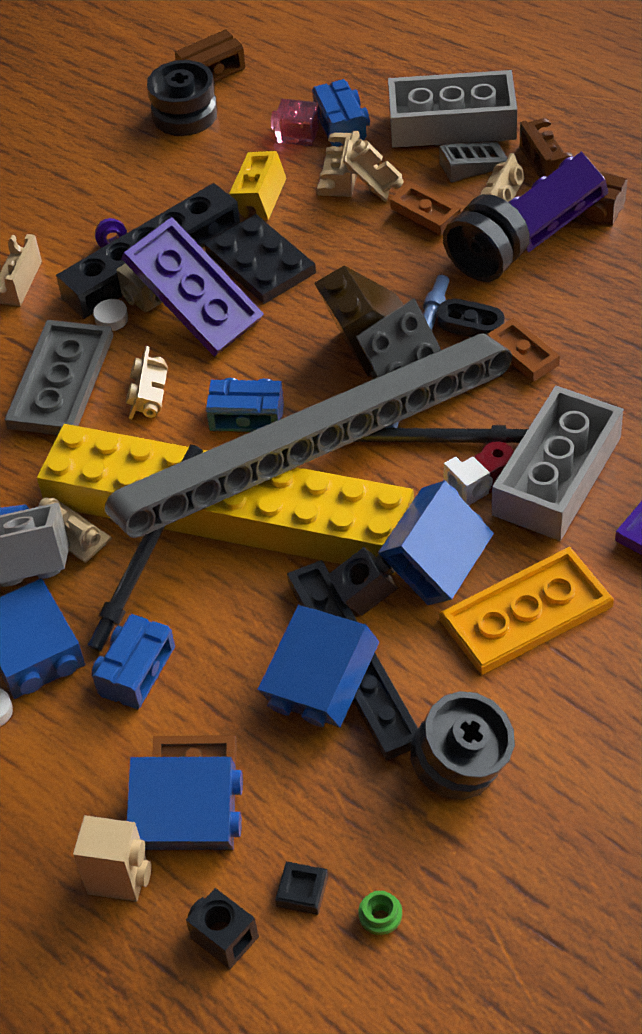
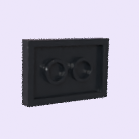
(260, 258)

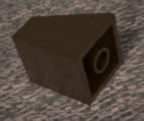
(355, 306)

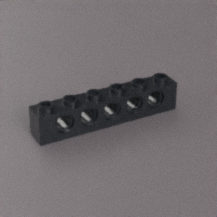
(96, 277)

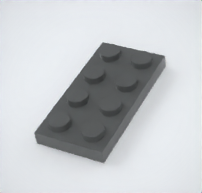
(59, 377)

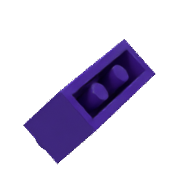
(560, 198)

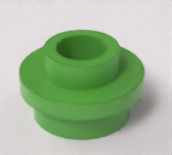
(380, 901)

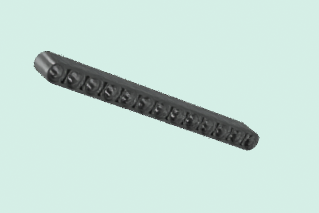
(304, 436)

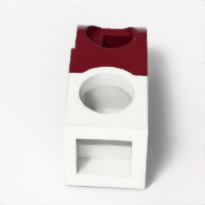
(479, 473)

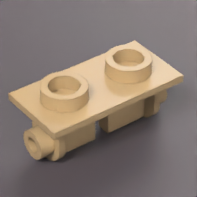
(363, 159)
(505, 179)
(142, 395)
(83, 536)

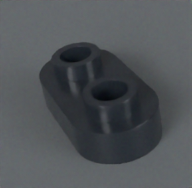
(468, 317)

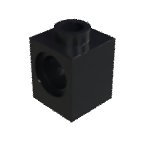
(353, 588)
(225, 944)

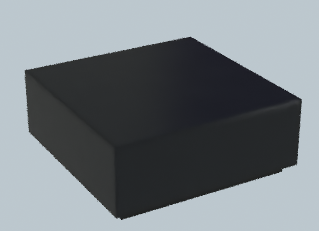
(302, 888)

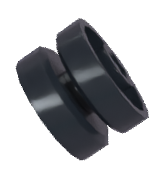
(182, 97)
(486, 238)
(462, 745)

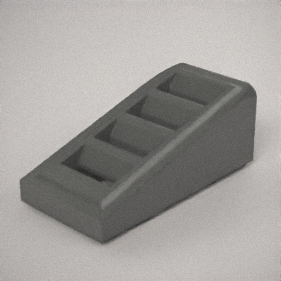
(465, 160)

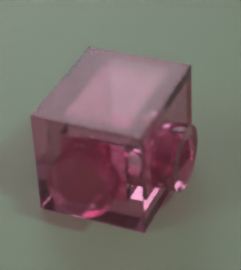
(296, 122)

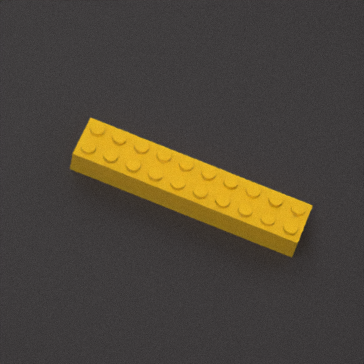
(291, 513)

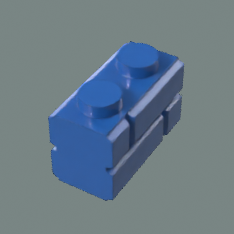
(340, 109)
(244, 404)
(133, 661)

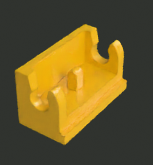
(259, 183)

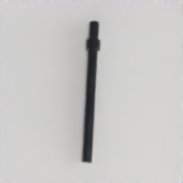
(447, 435)
(112, 611)

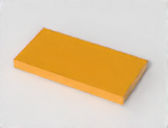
(526, 610)

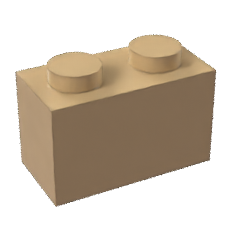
(111, 858)

